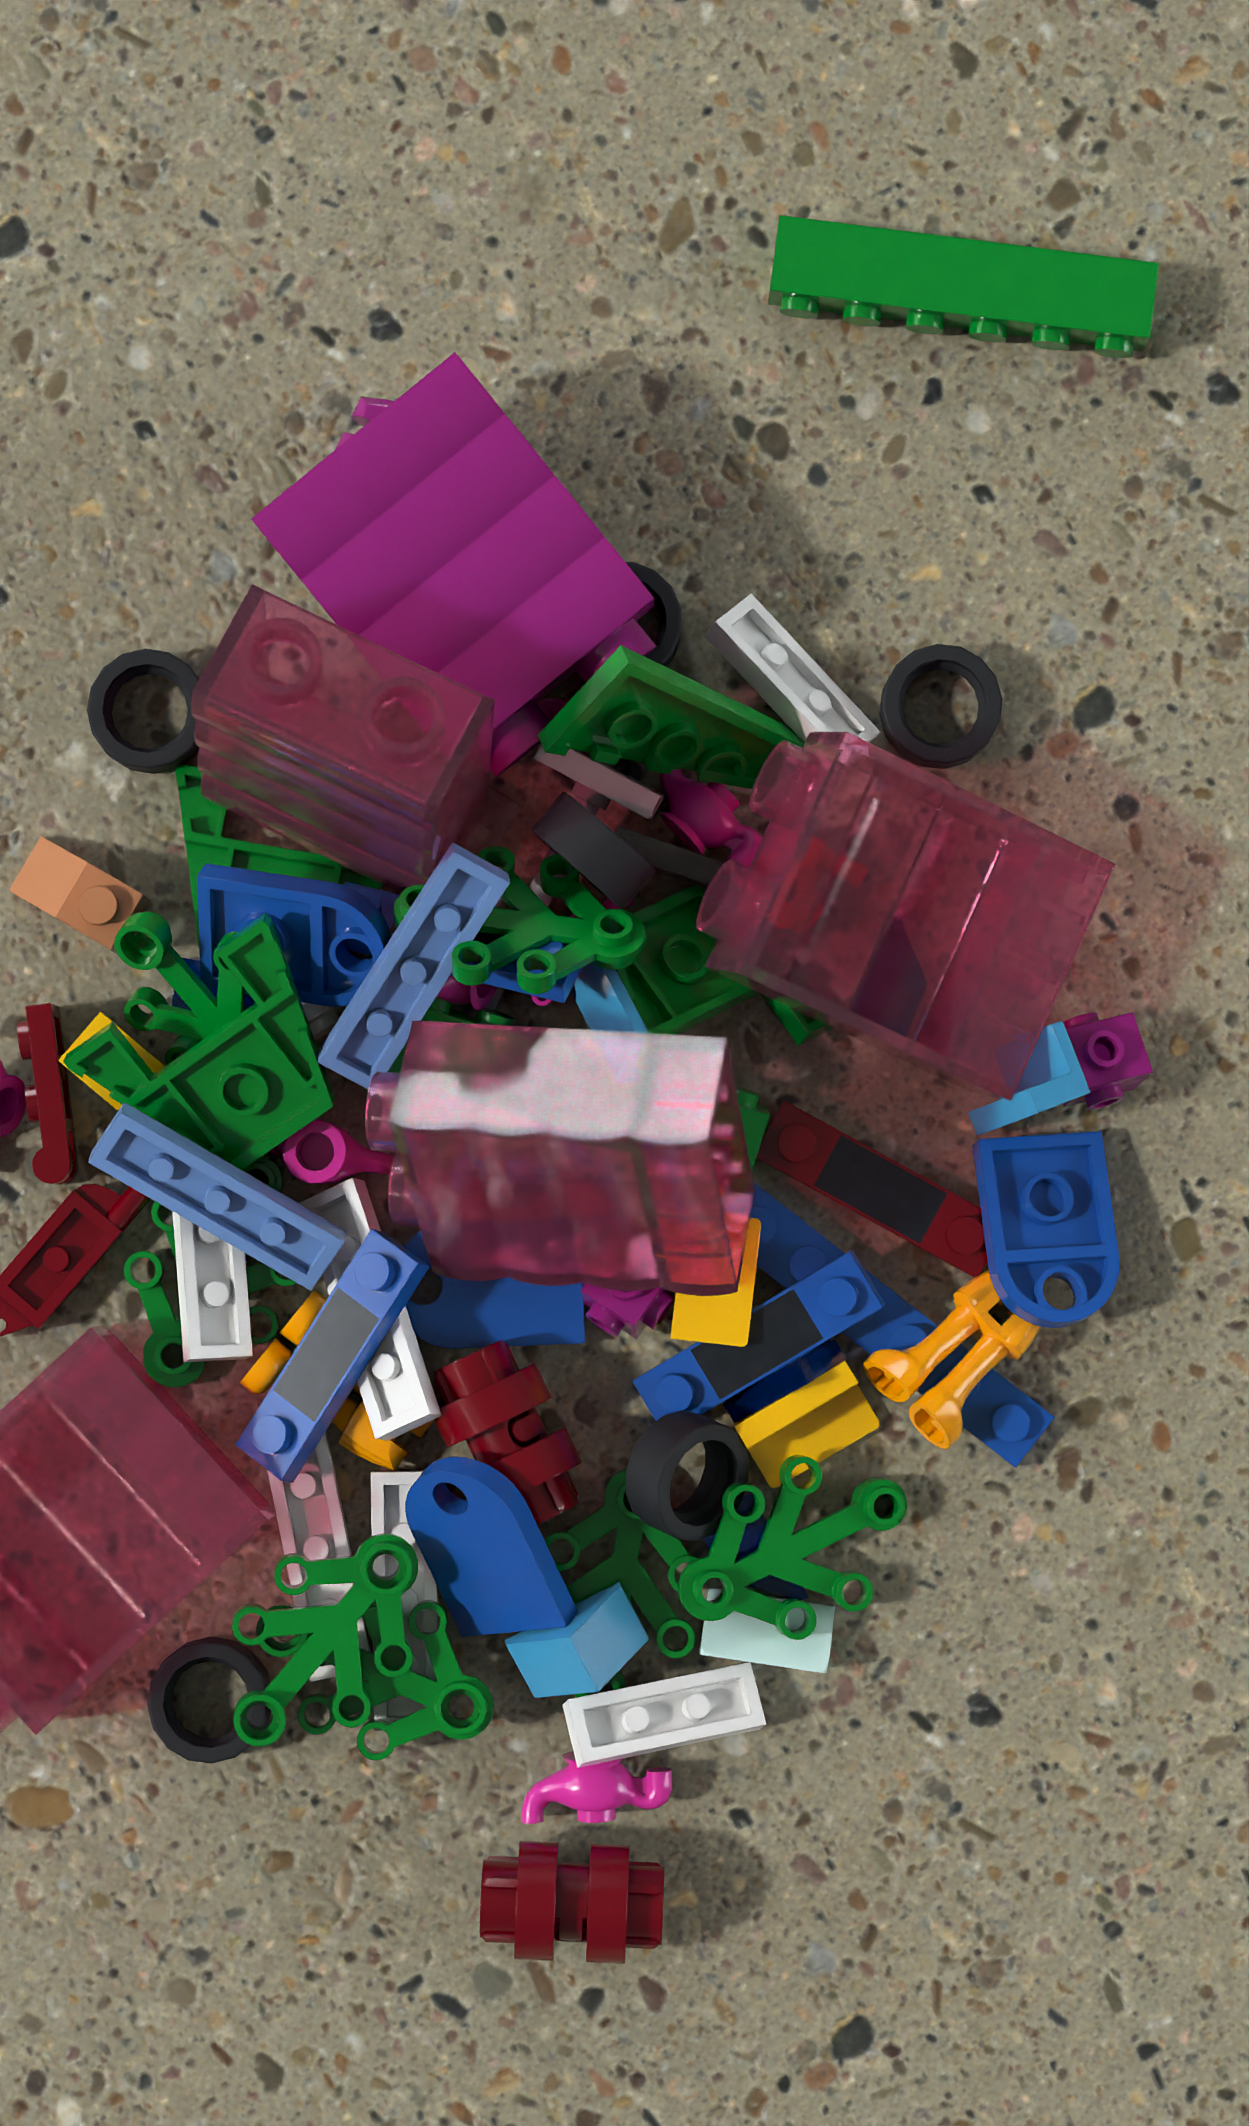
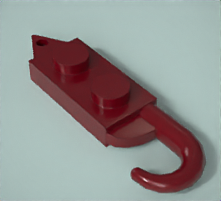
(64, 1253)

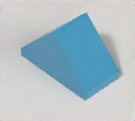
(583, 1653)

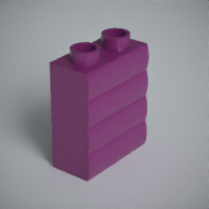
(461, 553)

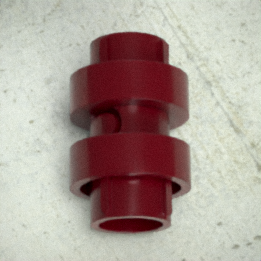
(495, 1413)
(545, 1901)

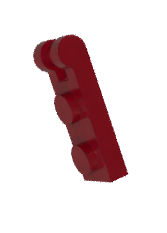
(49, 1098)

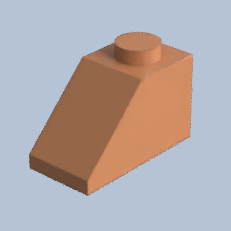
(77, 892)

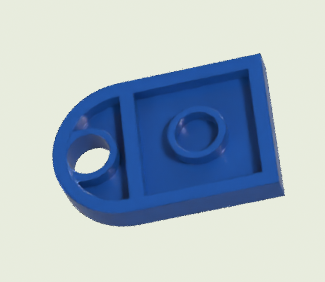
(309, 921)
(1046, 1219)
(492, 1310)
(485, 1550)

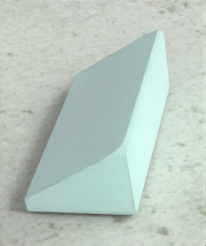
(760, 1642)

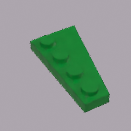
(666, 721)

